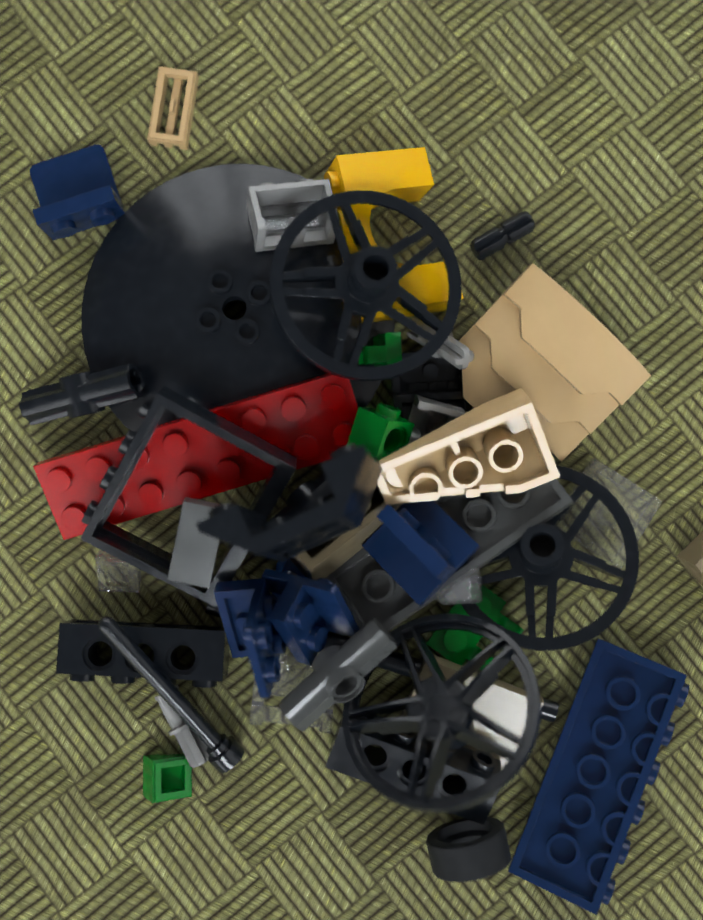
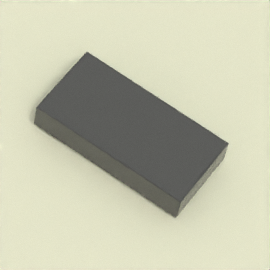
(193, 551)

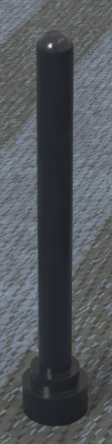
(223, 750)

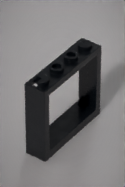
(146, 555)

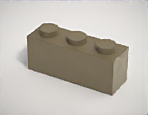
(329, 556)

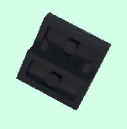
(433, 380)

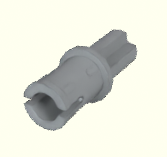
(451, 350)
(189, 742)

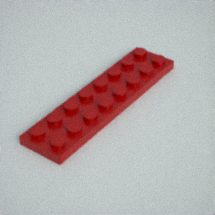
(191, 462)

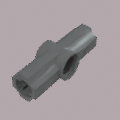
(338, 674)

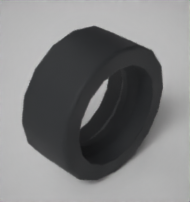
(468, 850)

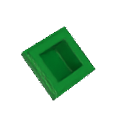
(166, 777)

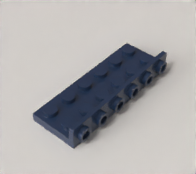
(599, 776)

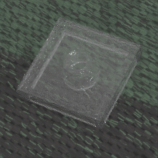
(600, 530)

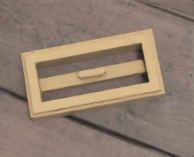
(169, 139)

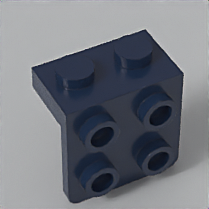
(75, 192)
(249, 631)

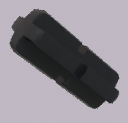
(508, 232)

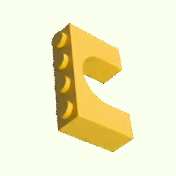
(405, 176)

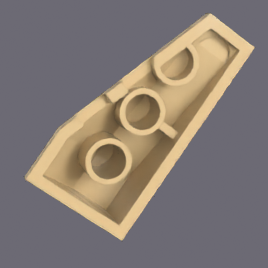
(477, 453)

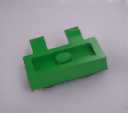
(462, 645)

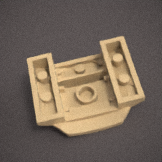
(556, 353)

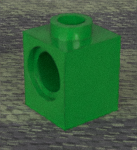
(380, 430)

